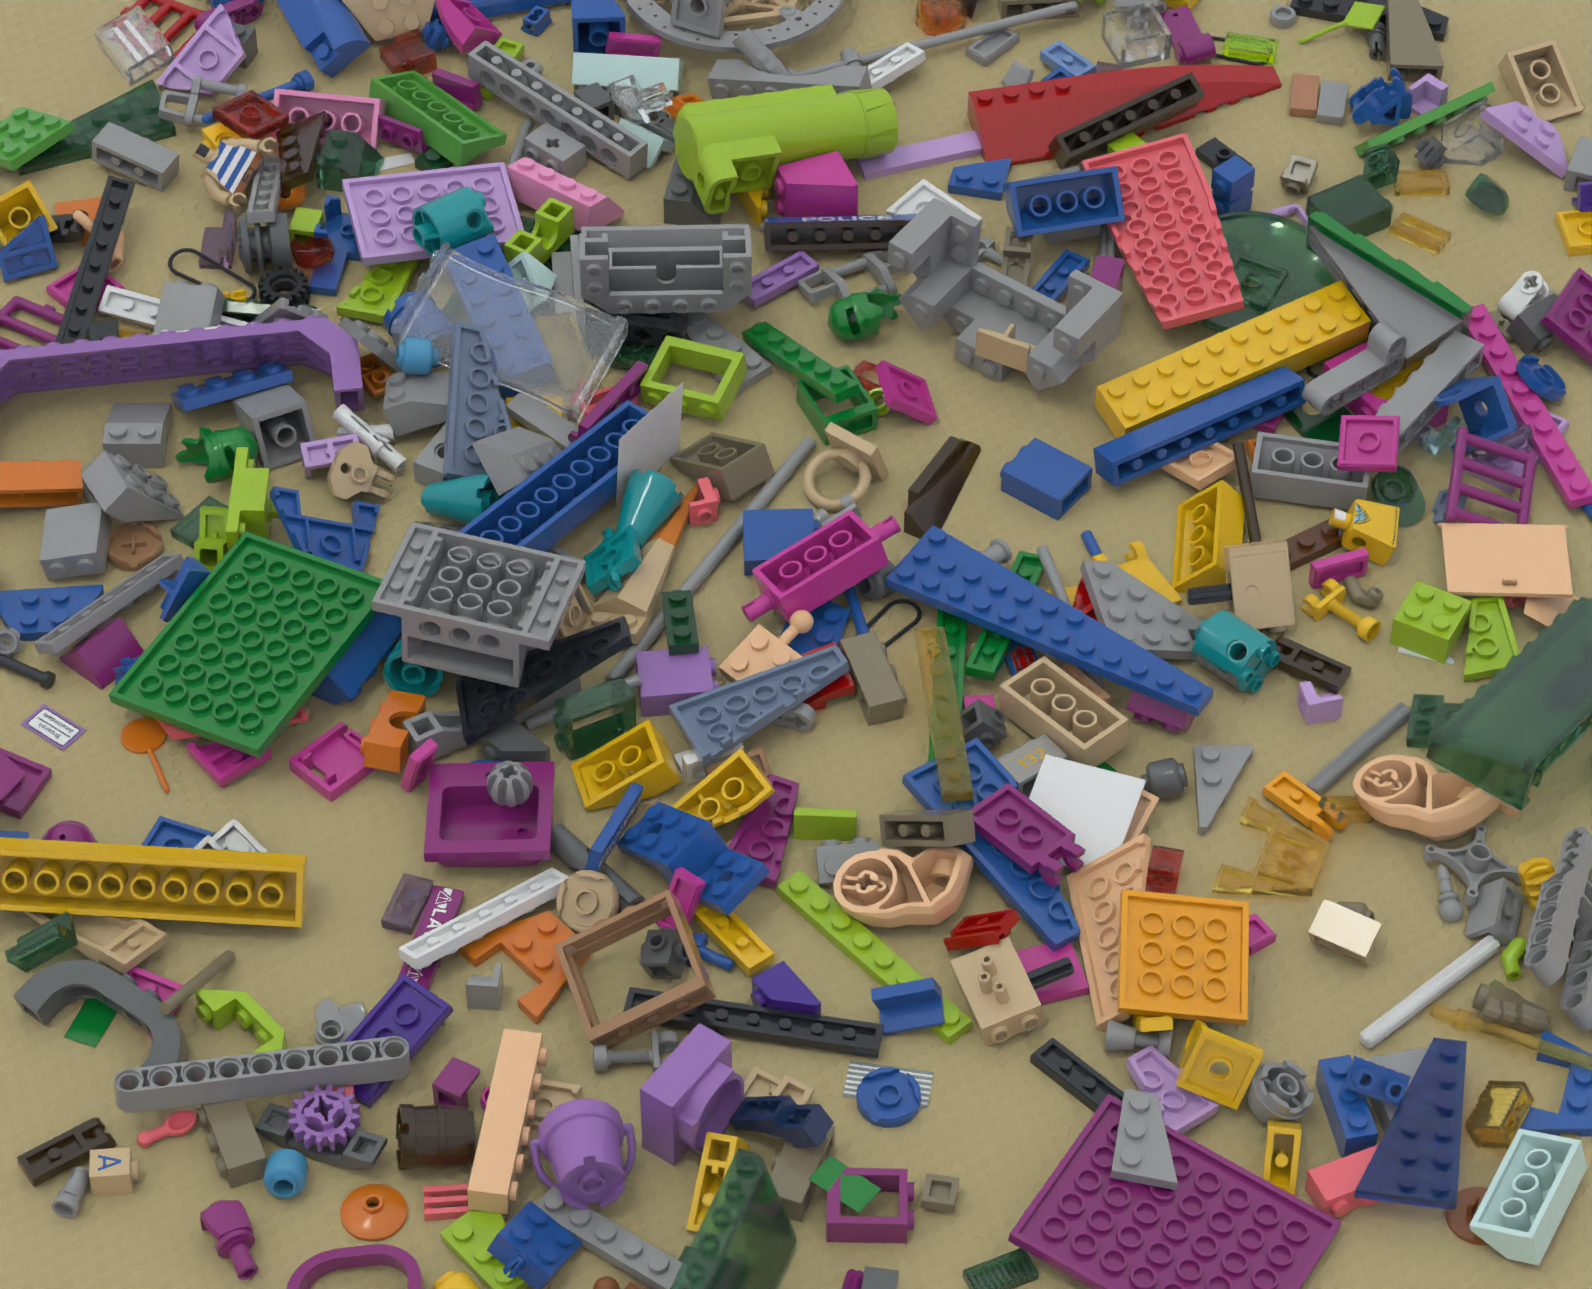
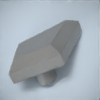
(1017, 75)

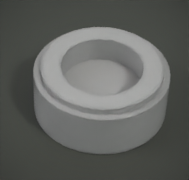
(1282, 17)

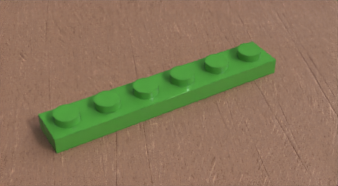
(1435, 116)

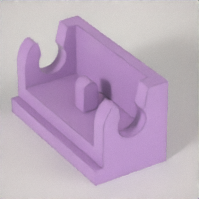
(322, 452)

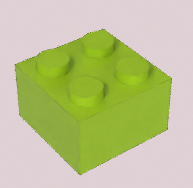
(1430, 622)

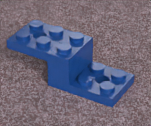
(678, 839)

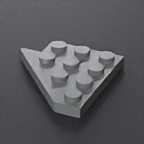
(1138, 611)

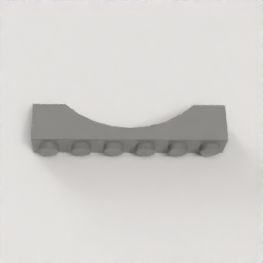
(736, 78)
(446, 727)

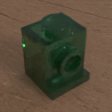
(1381, 165)

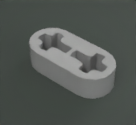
(798, 718)

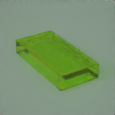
(1250, 47)

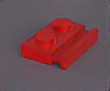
(982, 930)

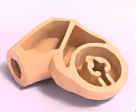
(1417, 798)
(899, 890)

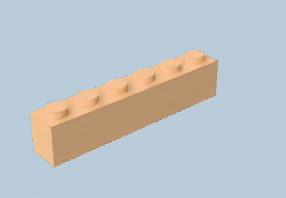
(506, 1121)

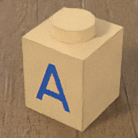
(112, 1171)

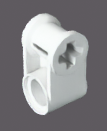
(1523, 295)

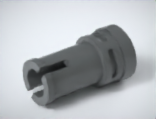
(1376, 41)

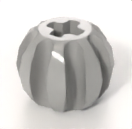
(509, 783)

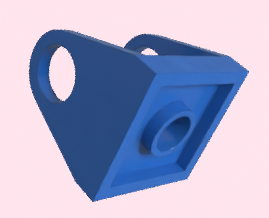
(1470, 394)

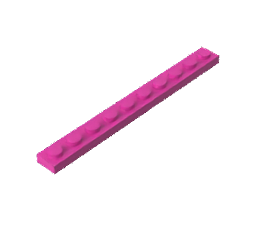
(1530, 410)

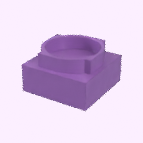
(690, 1096)

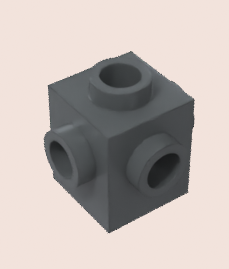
(984, 723)
(663, 954)

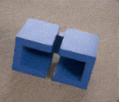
(1232, 186)

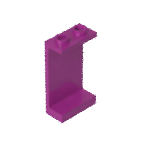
(412, 137)

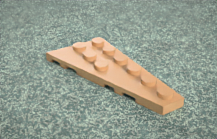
(1096, 909)

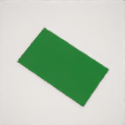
(90, 1022)
(854, 1189)

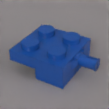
(533, 1246)

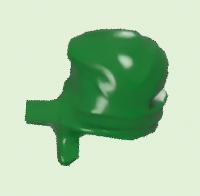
(861, 314)
(218, 451)

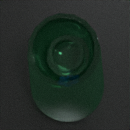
(1401, 491)

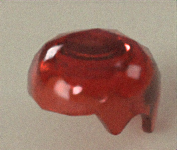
(313, 253)

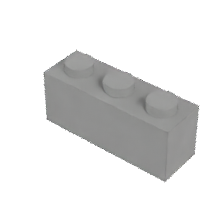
(135, 156)

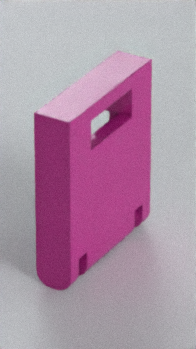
(335, 759)

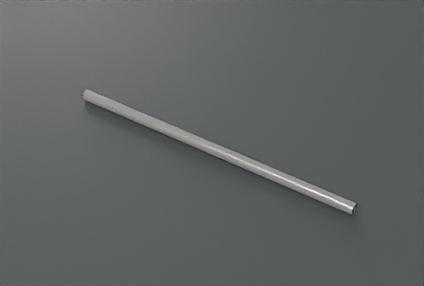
(717, 553)

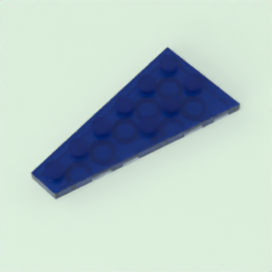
(1422, 1143)

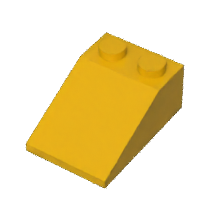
(631, 758)

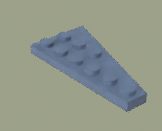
(472, 403)
(737, 710)

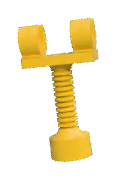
(1333, 597)

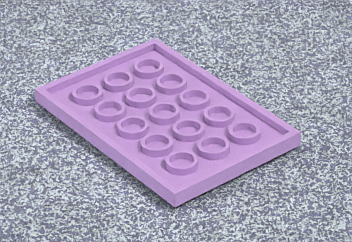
(384, 205)

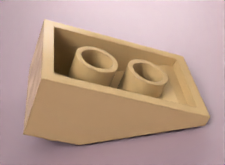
(1541, 81)

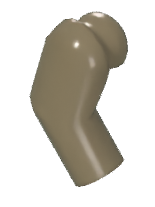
(1367, 598)

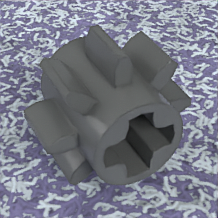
(1430, 152)

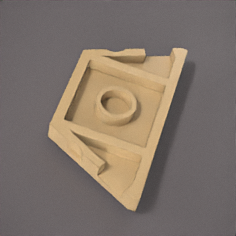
(391, 17)

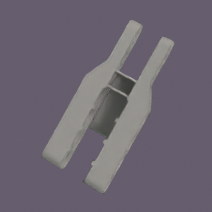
(1561, 907)

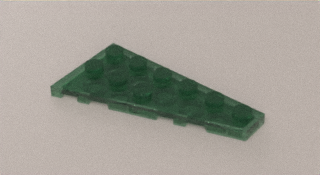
(132, 110)

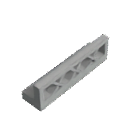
(567, 269)

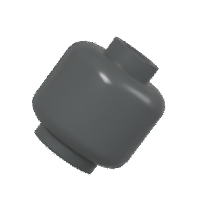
(874, 586)
(1165, 778)

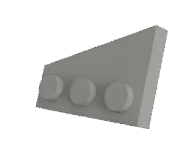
(1142, 1143)

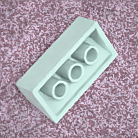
(608, 68)
(1529, 1195)

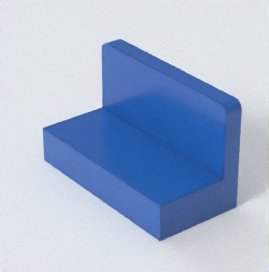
(909, 1005)

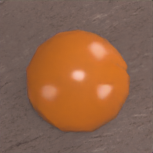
(293, 198)

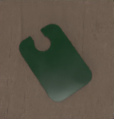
(1316, 426)

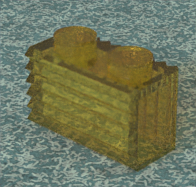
(1499, 1113)

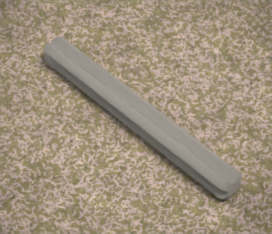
(1359, 748)

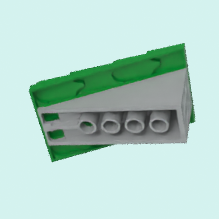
(1388, 288)

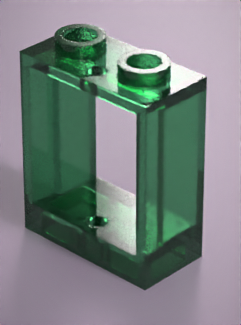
(588, 702)

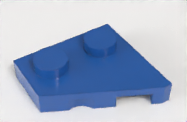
(28, 251)

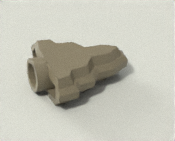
(1509, 1008)

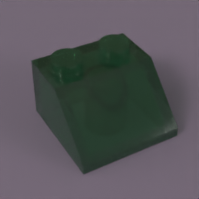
(345, 157)

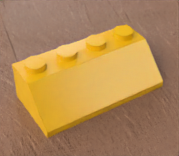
(1202, 528)

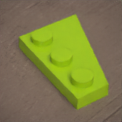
(469, 1241)

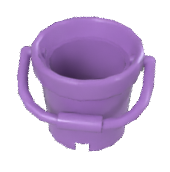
(585, 1152)

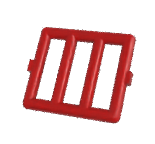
(189, 13)

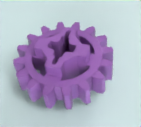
(338, 1110)

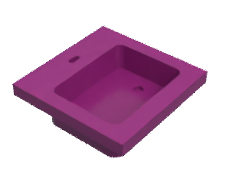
(474, 830)

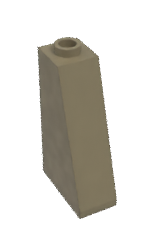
(1410, 42)

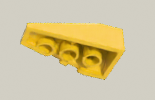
(728, 791)

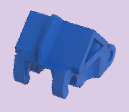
(1382, 101)

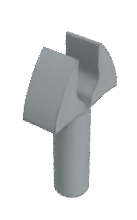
(987, 251)

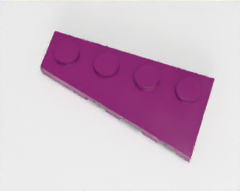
(767, 828)

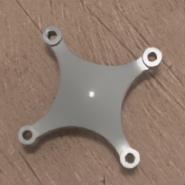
(1473, 864)

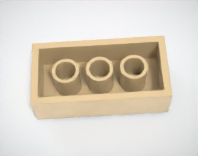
(1055, 704)

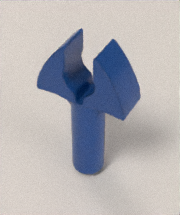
(709, 955)

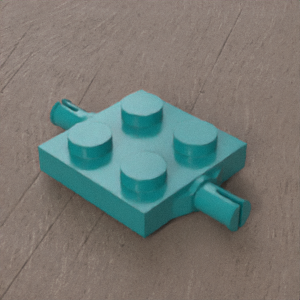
(612, 559)

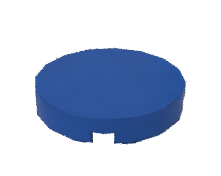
(1540, 378)
(888, 1097)

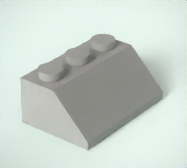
(514, 456)

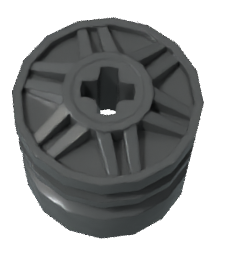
(264, 243)

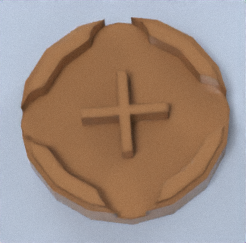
(134, 546)

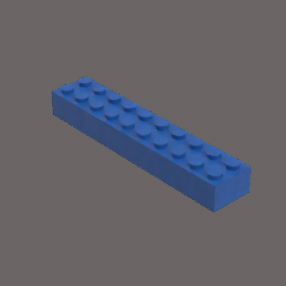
(562, 490)

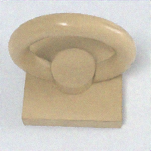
(852, 453)

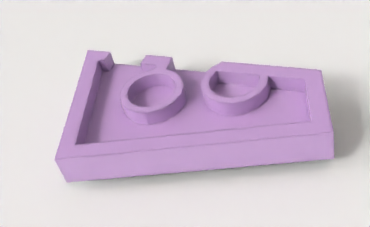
(1158, 1076)

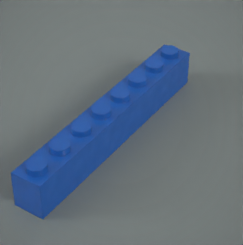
(1199, 426)

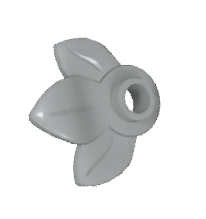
(337, 1021)

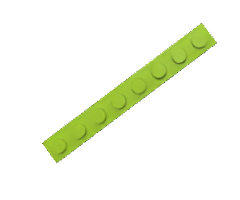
(862, 946)

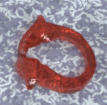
(860, 368)

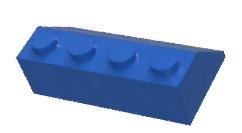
(1064, 201)
(360, 660)

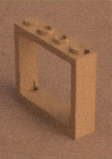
(651, 1012)

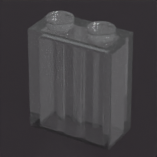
(134, 45)

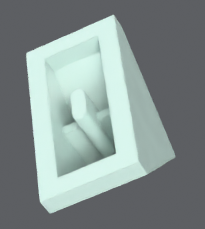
(531, 270)

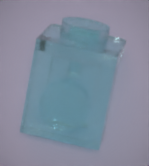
(1437, 441)

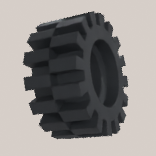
(281, 281)

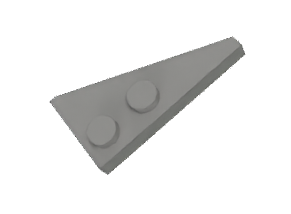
(1215, 774)

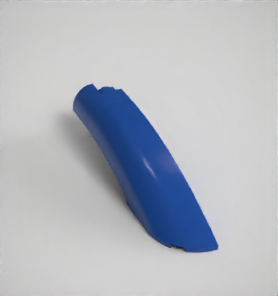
(326, 31)

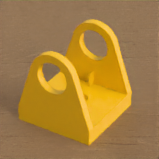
(1208, 1046)

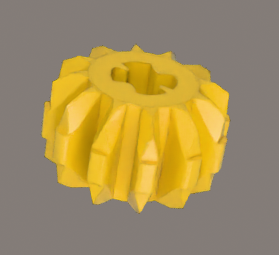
(1532, 875)

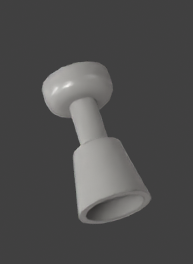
(1126, 1038)

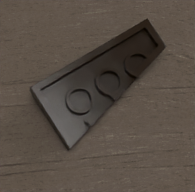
(298, 149)

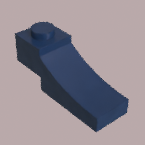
(781, 1117)

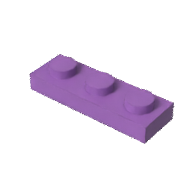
(780, 278)

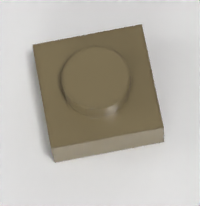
(940, 1193)

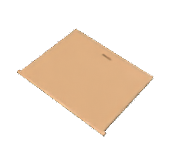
(1506, 560)

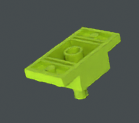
(250, 500)

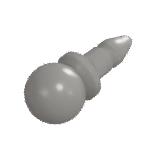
(1450, 908)

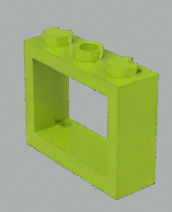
(700, 357)

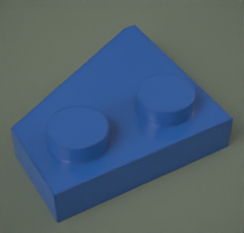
(980, 179)

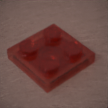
(250, 115)

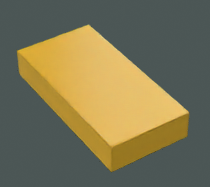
(1152, 1023)

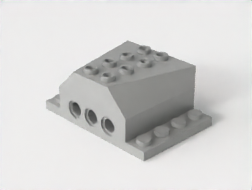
(475, 601)

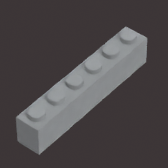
(1414, 401)

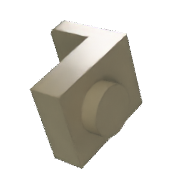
(1299, 174)

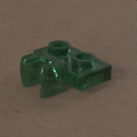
(1425, 715)

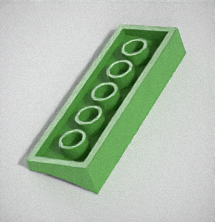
(445, 121)

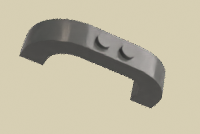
(78, 979)

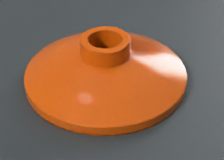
(376, 1222)

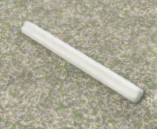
(1429, 991)

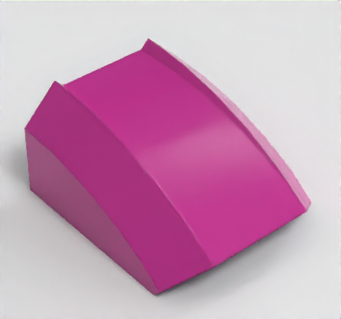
(466, 24)

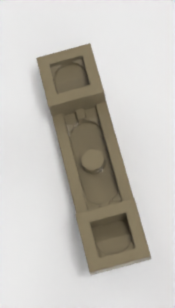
(1017, 256)

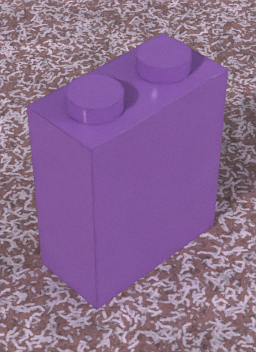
(672, 678)

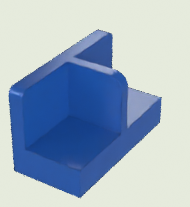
(182, 587)

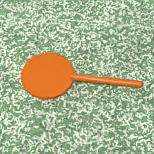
(145, 737)

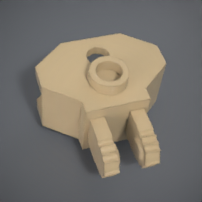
(359, 473)

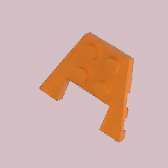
(533, 949)

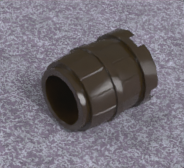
(434, 1136)

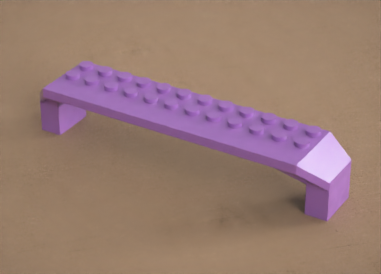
(196, 352)

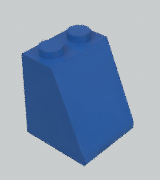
(593, 22)

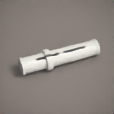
(378, 446)

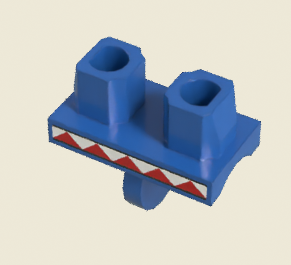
(1376, 1080)

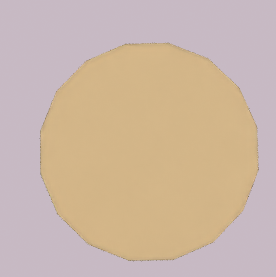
(586, 899)

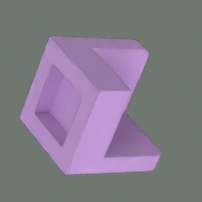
(1427, 94)
(1316, 707)

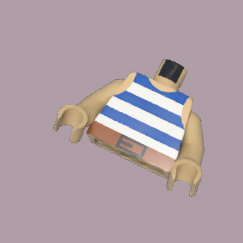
(232, 167)

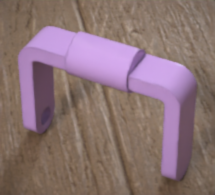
(1291, 209)

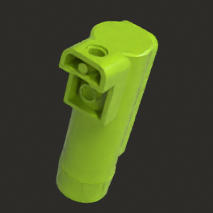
(743, 139)

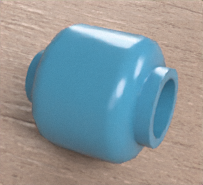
(416, 356)
(285, 1173)

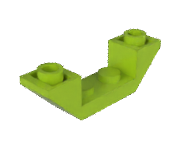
(225, 1006)

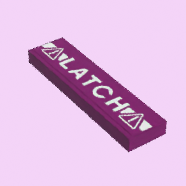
(441, 907)

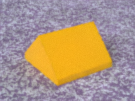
(19, 209)

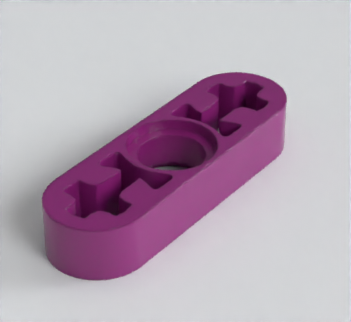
(243, 12)

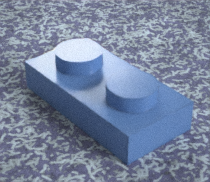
(1061, 55)

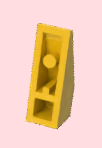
(715, 1161)

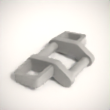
(191, 100)
(837, 286)

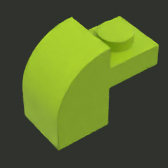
(212, 541)

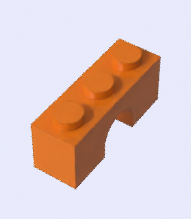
(387, 742)

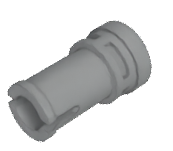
(69, 1198)

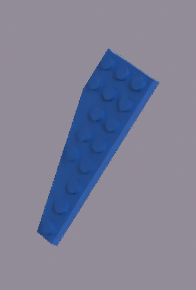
(1028, 893)

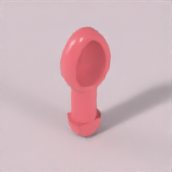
(176, 1125)

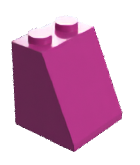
(816, 188)

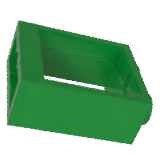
(855, 420)

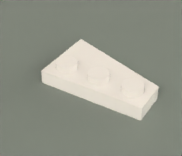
(920, 196)

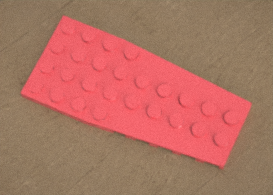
(1172, 232)

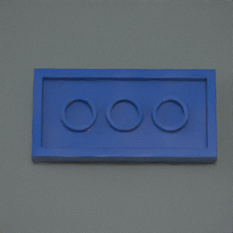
(241, 383)

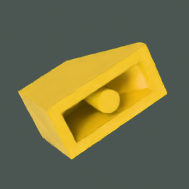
(1282, 1154)

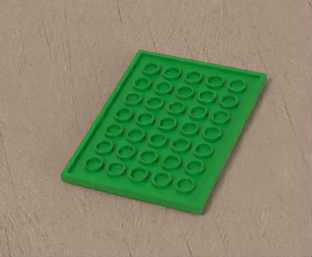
(250, 644)

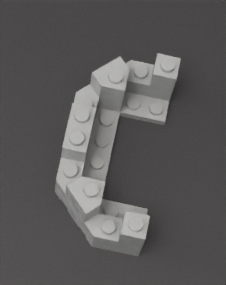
(951, 283)

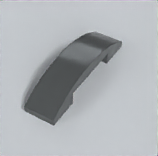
(361, 1151)

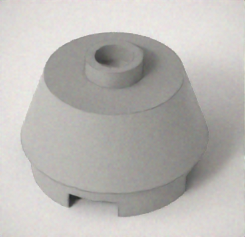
(1279, 1092)

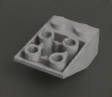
(130, 490)

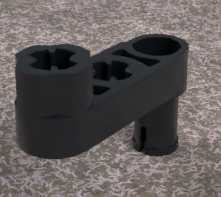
(656, 329)

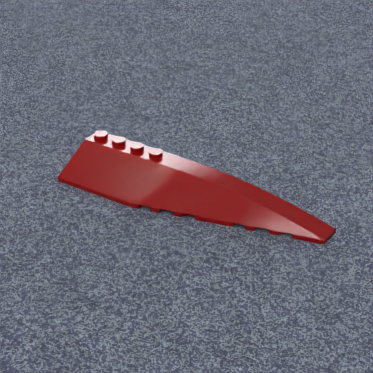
(1026, 117)

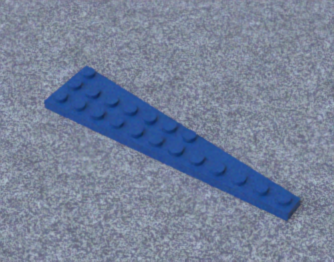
(991, 596)

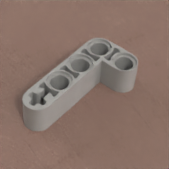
(1360, 373)

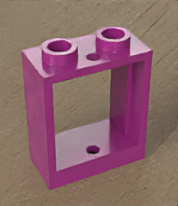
(872, 1229)

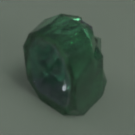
(1488, 195)

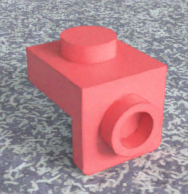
(706, 508)

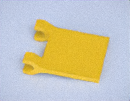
(1142, 568)

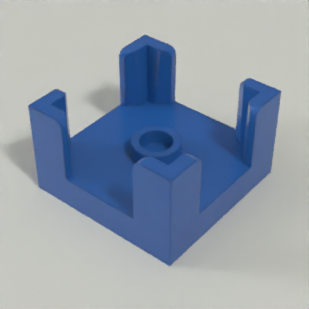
(338, 228)

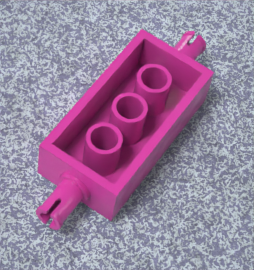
(820, 566)

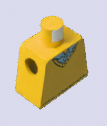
(1368, 526)

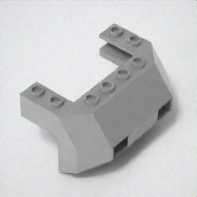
(665, 267)

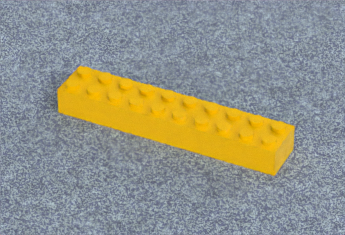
(1285, 336)
(152, 882)

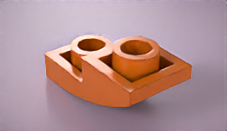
(373, 375)

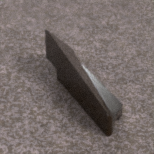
(939, 486)

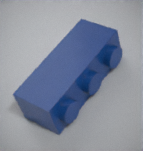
(1345, 1109)

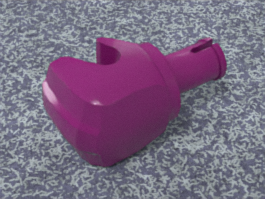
(234, 1232)

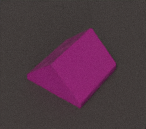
(101, 653)

